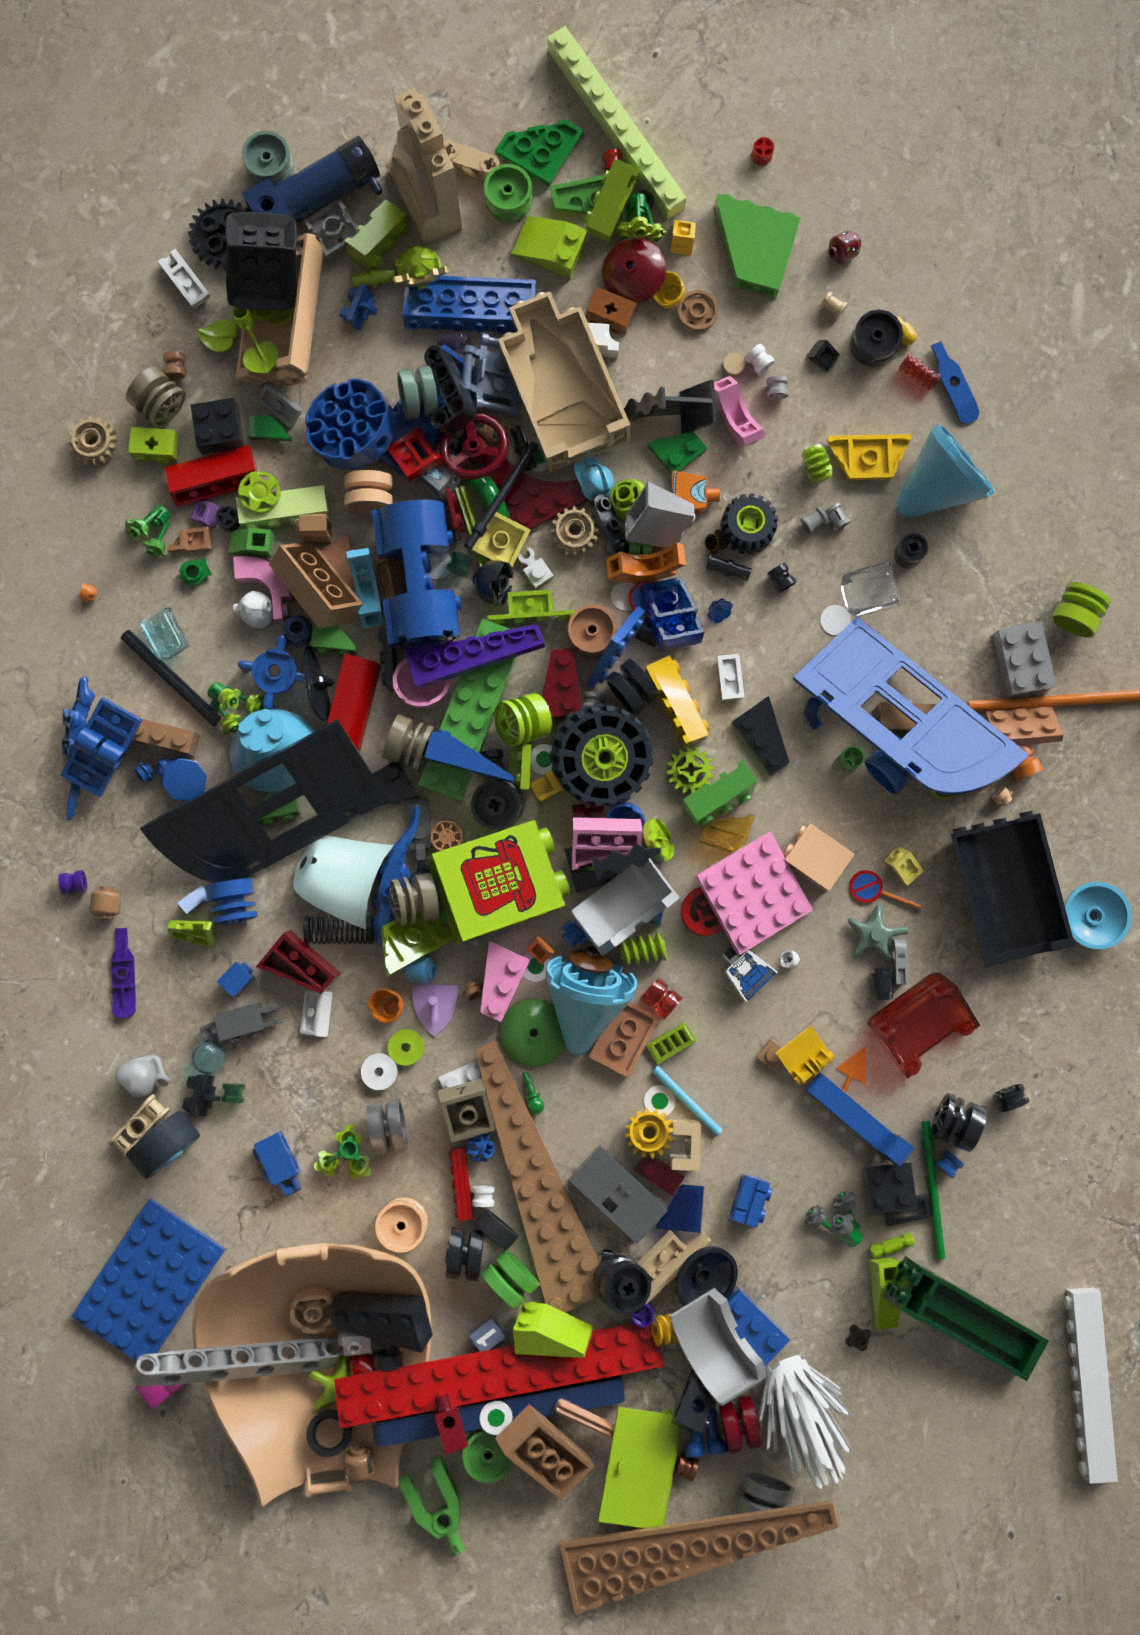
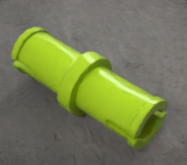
(373, 277)

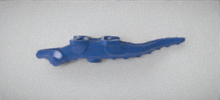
(74, 722)
(393, 868)

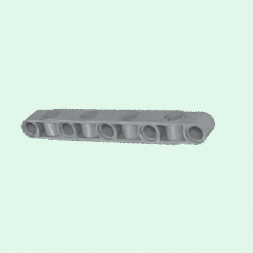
(222, 1362)

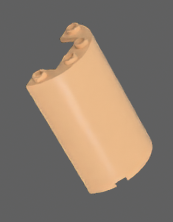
(295, 335)

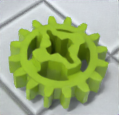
(689, 760)

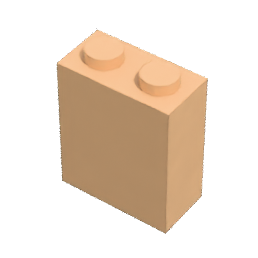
(817, 857)

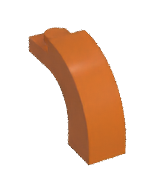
(645, 568)

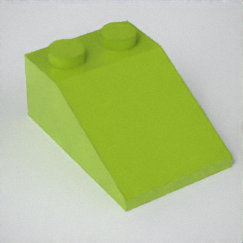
(551, 244)
(550, 1332)

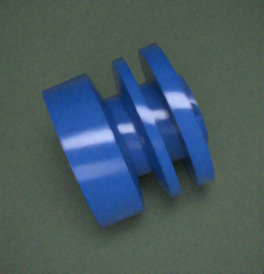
(887, 772)
(231, 901)

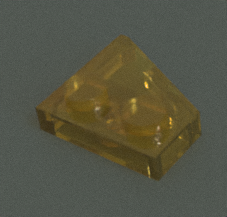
(728, 833)

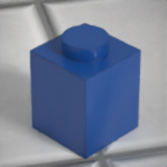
(236, 978)

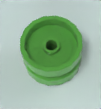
(508, 193)
(510, 1279)
(480, 1465)

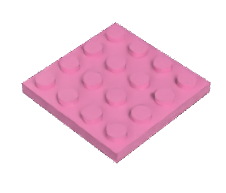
(753, 893)

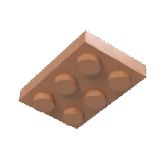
(1027, 725)
(625, 1039)

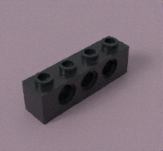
(684, 1415)

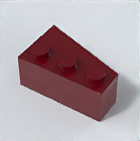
(561, 684)
(299, 963)

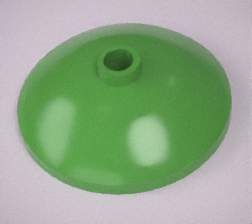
(516, 1028)

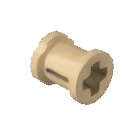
(833, 305)

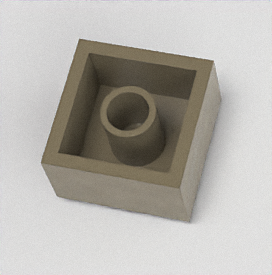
(466, 1110)

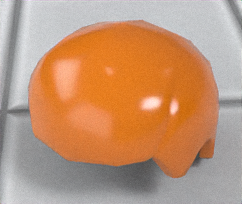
(385, 1005)

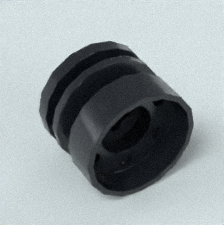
(962, 1123)

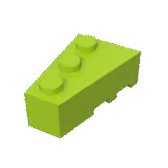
(611, 200)
(377, 236)

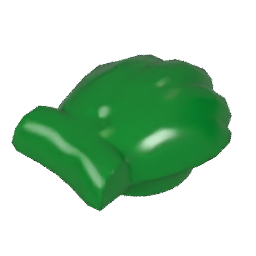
(194, 571)

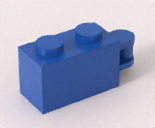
(278, 1162)

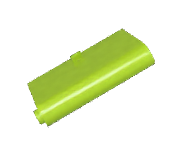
(640, 1485)

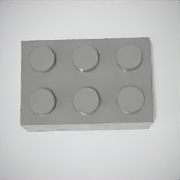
(1024, 660)

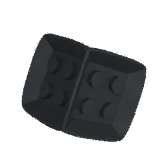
(261, 261)

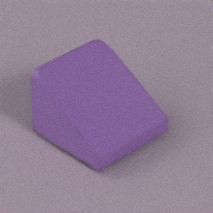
(204, 513)

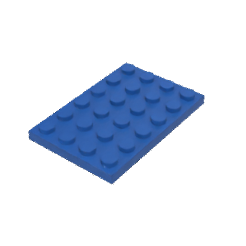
(148, 1282)

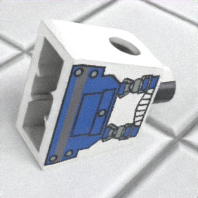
(747, 972)

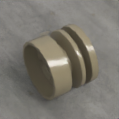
(155, 396)
(407, 742)
(418, 898)

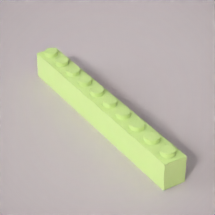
(615, 122)

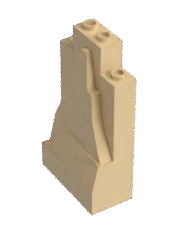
(423, 170)
(562, 382)

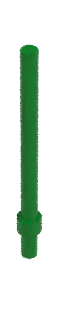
(928, 1145)

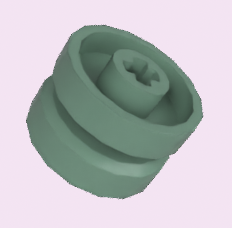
(267, 157)
(417, 392)

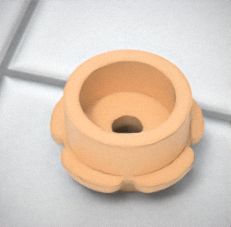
(1002, 796)

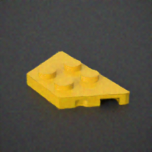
(869, 455)

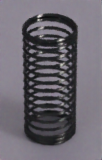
(308, 929)

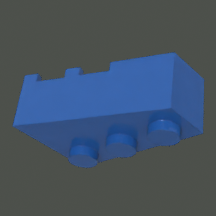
(756, 1327)

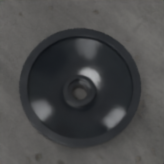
(706, 1270)

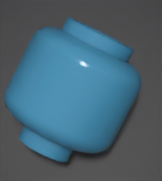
(421, 971)

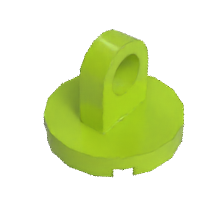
(657, 835)

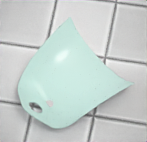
(340, 877)

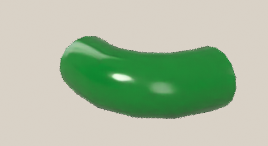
(486, 492)

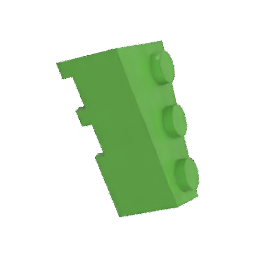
(720, 795)

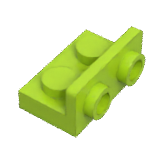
(520, 766)

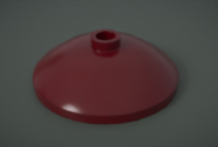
(643, 279)

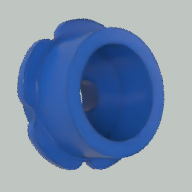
(144, 772)

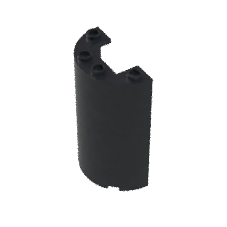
(1012, 888)

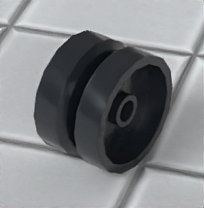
(876, 338)
(632, 687)
(485, 809)
(463, 1253)
(621, 1284)

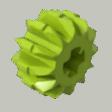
(816, 463)

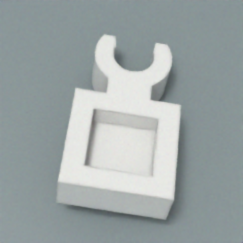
(536, 571)

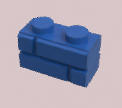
(750, 1200)

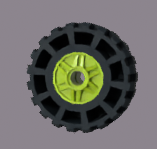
(578, 749)

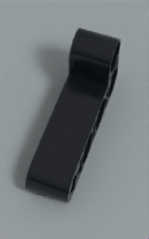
(458, 405)

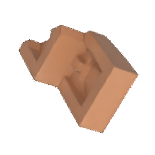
(192, 540)

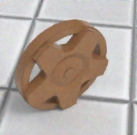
(698, 310)

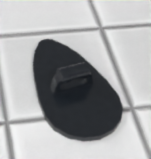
(316, 685)

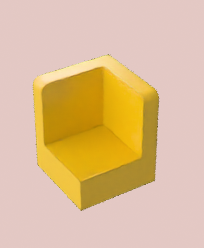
(546, 787)

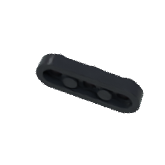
(608, 525)

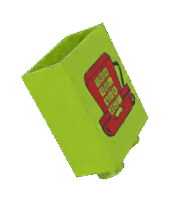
(498, 881)

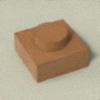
(768, 1055)

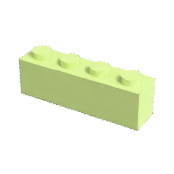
(291, 505)

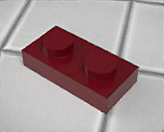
(659, 1174)

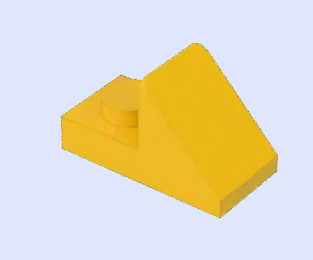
(683, 237)

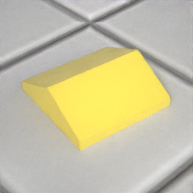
(502, 539)

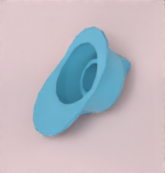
(593, 477)

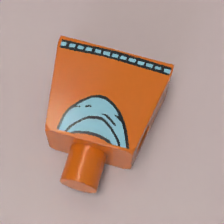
(694, 490)

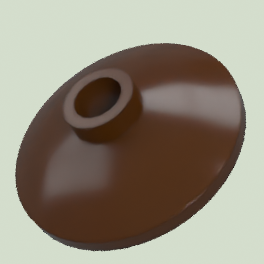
(590, 960)

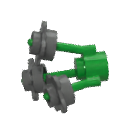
(844, 1227)

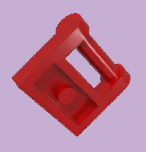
(409, 459)

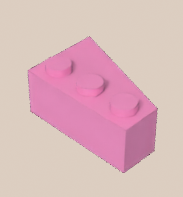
(601, 836)

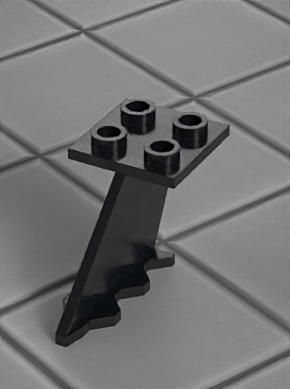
(693, 405)
(604, 871)

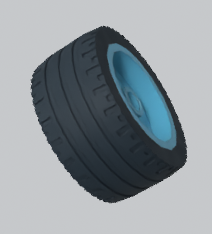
(163, 1144)

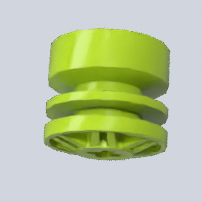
(1081, 609)
(523, 719)

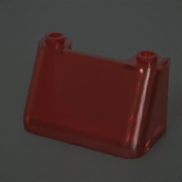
(922, 1020)

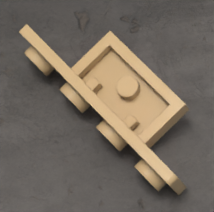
(667, 1256)

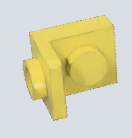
(904, 865)

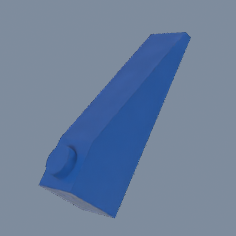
(453, 753)

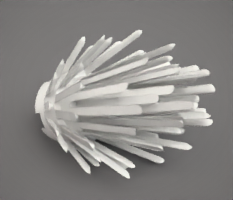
(802, 1404)

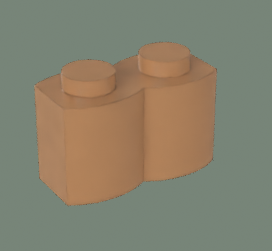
(314, 528)

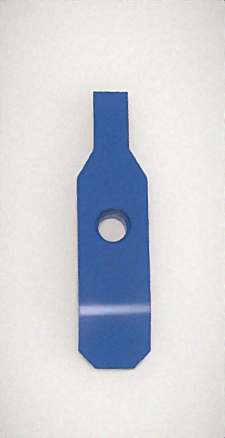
(960, 395)

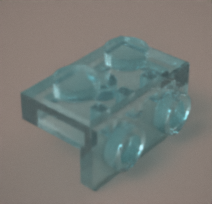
(164, 634)

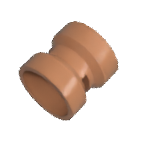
(174, 365)

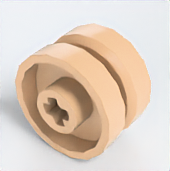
(367, 491)
(405, 1238)

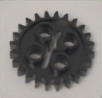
(216, 216)

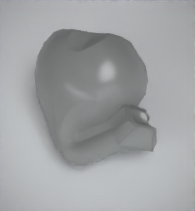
(141, 1075)

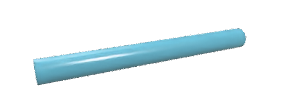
(686, 1100)

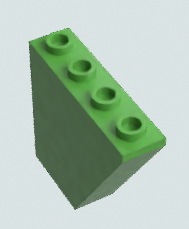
(756, 243)

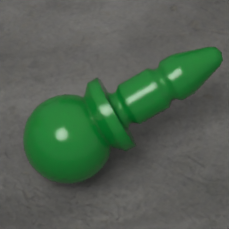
(534, 1103)

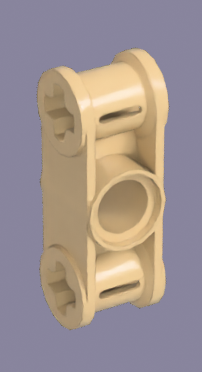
(470, 160)
(149, 1114)

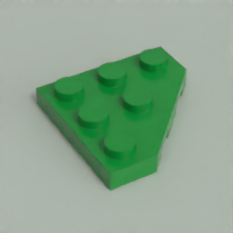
(540, 149)

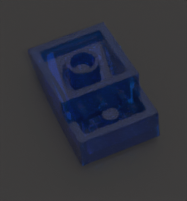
(672, 614)

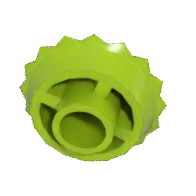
(624, 494)

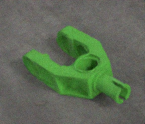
(429, 1520)

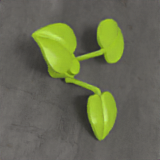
(221, 335)

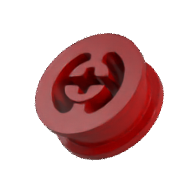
(698, 927)

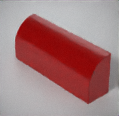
(209, 475)
(355, 696)

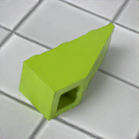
(881, 1272)

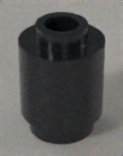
(882, 983)

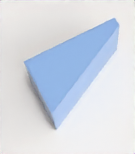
(193, 900)

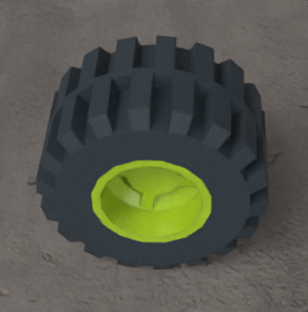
(749, 523)

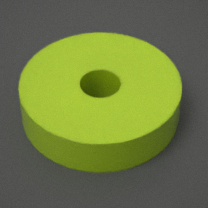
(398, 1054)

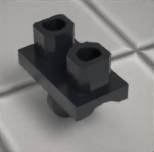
(202, 1096)

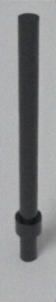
(480, 527)

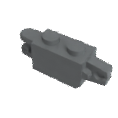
(239, 1022)

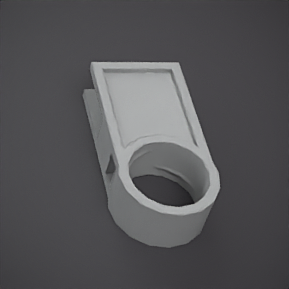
(899, 961)

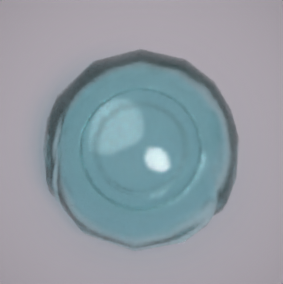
(208, 1057)

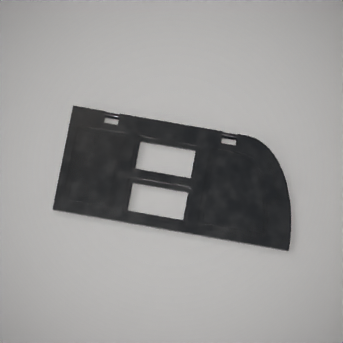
(221, 835)

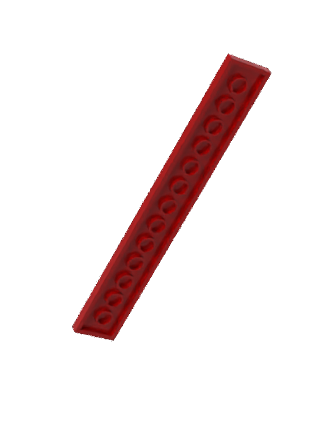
(490, 1376)

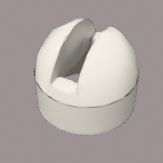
(784, 959)

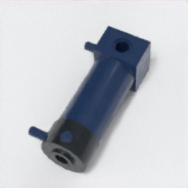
(318, 184)

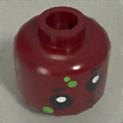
(844, 246)

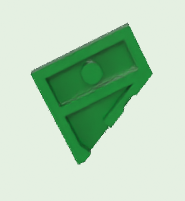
(678, 450)

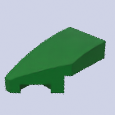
(267, 428)

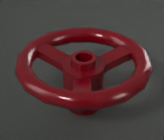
(476, 450)

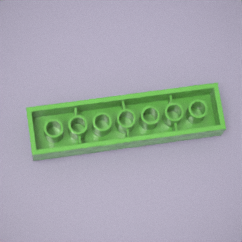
(469, 719)

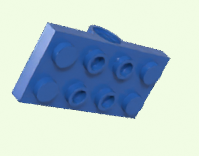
(101, 747)

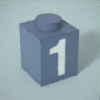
(486, 1335)

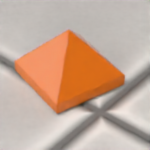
(540, 950)

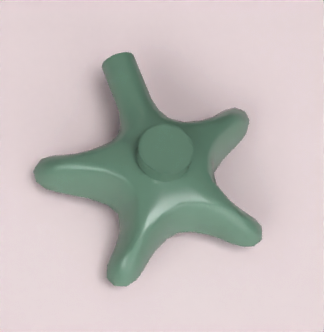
(875, 934)

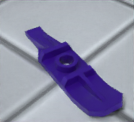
(123, 987)

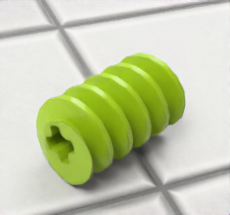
(642, 949)

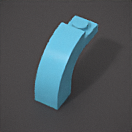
(366, 587)

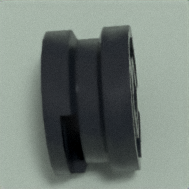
(1011, 1097)

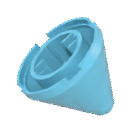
(941, 477)
(587, 1001)

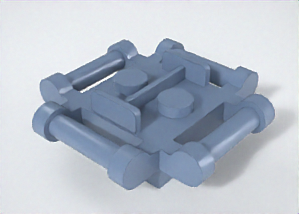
(490, 378)

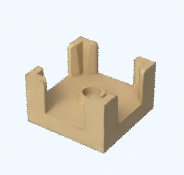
(691, 1160)

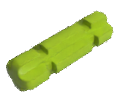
(892, 1245)

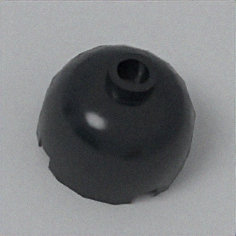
(492, 582)

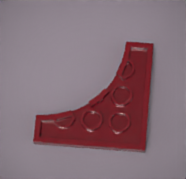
(534, 500)

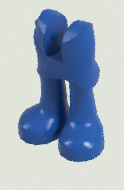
(715, 1444)

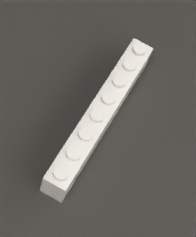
(1091, 1385)

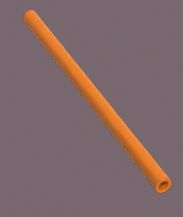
(1055, 700)

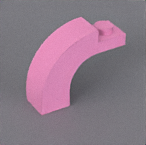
(735, 413)
(256, 570)

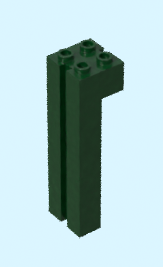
(965, 1318)

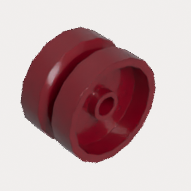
(740, 1424)

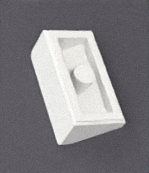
(316, 1013)

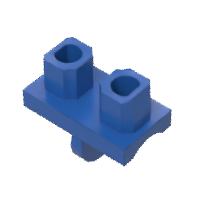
(361, 306)

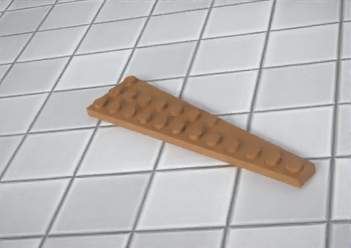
(553, 1229)
(635, 1560)

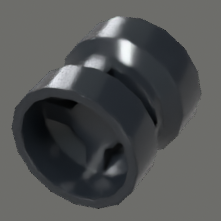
(781, 577)
(495, 757)

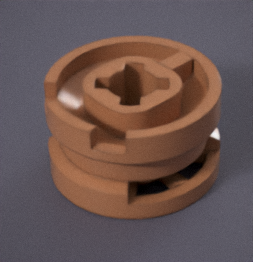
(446, 835)

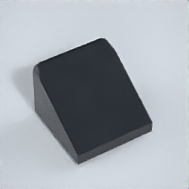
(823, 354)
(646, 634)

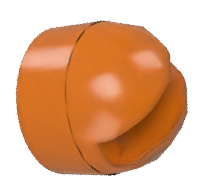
(87, 593)

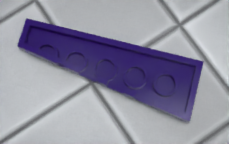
(444, 661)

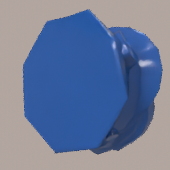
(181, 777)

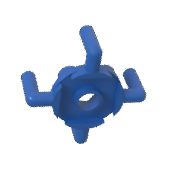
(260, 671)

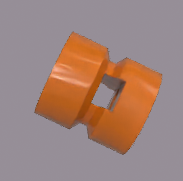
(1029, 765)

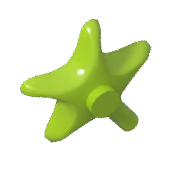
(327, 1382)

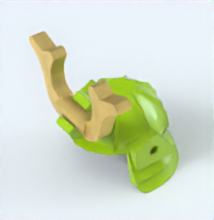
(418, 267)

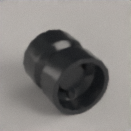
(911, 550)
(387, 1356)

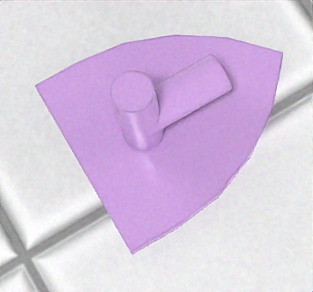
(434, 1005)

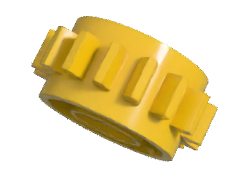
(641, 1124)

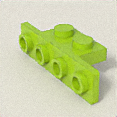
(530, 604)

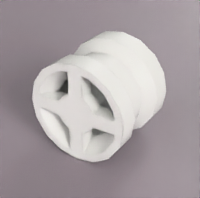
(483, 1196)

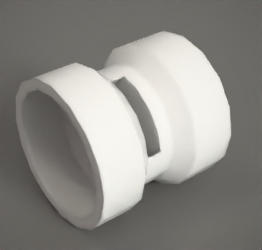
(759, 359)

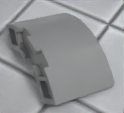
(624, 905)
(714, 1349)

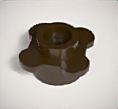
(715, 542)
(864, 1337)

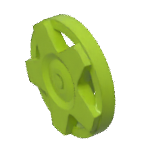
(259, 492)

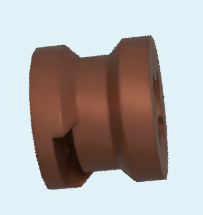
(686, 1467)

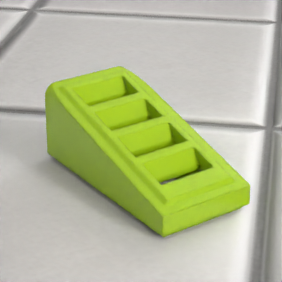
(690, 1040)

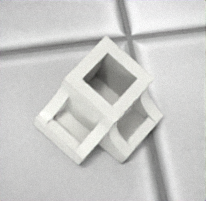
(606, 345)

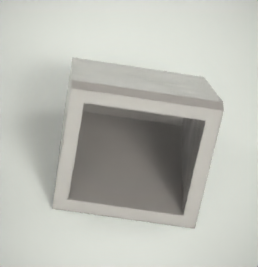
(658, 517)

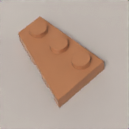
(337, 556)

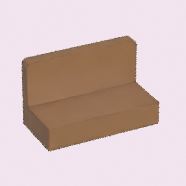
(390, 578)

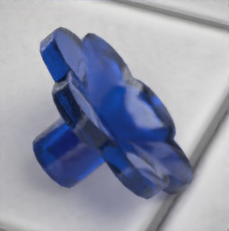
(719, 610)

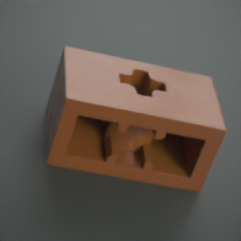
(604, 302)

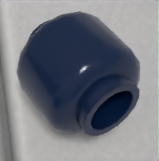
(291, 629)

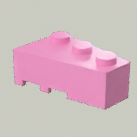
(501, 980)

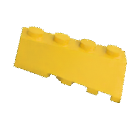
(676, 702)

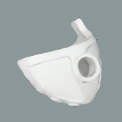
(255, 610)

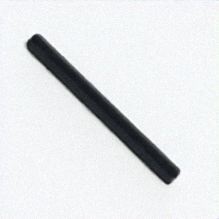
(171, 678)

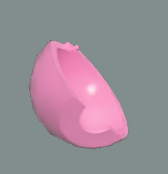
(407, 692)

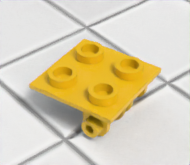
(805, 1055)

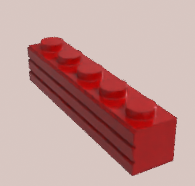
(461, 1183)

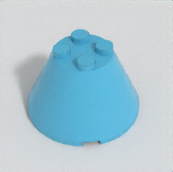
(262, 736)

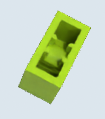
(143, 438)

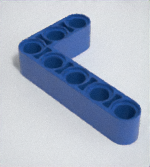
(859, 1120)

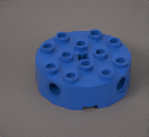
(350, 424)

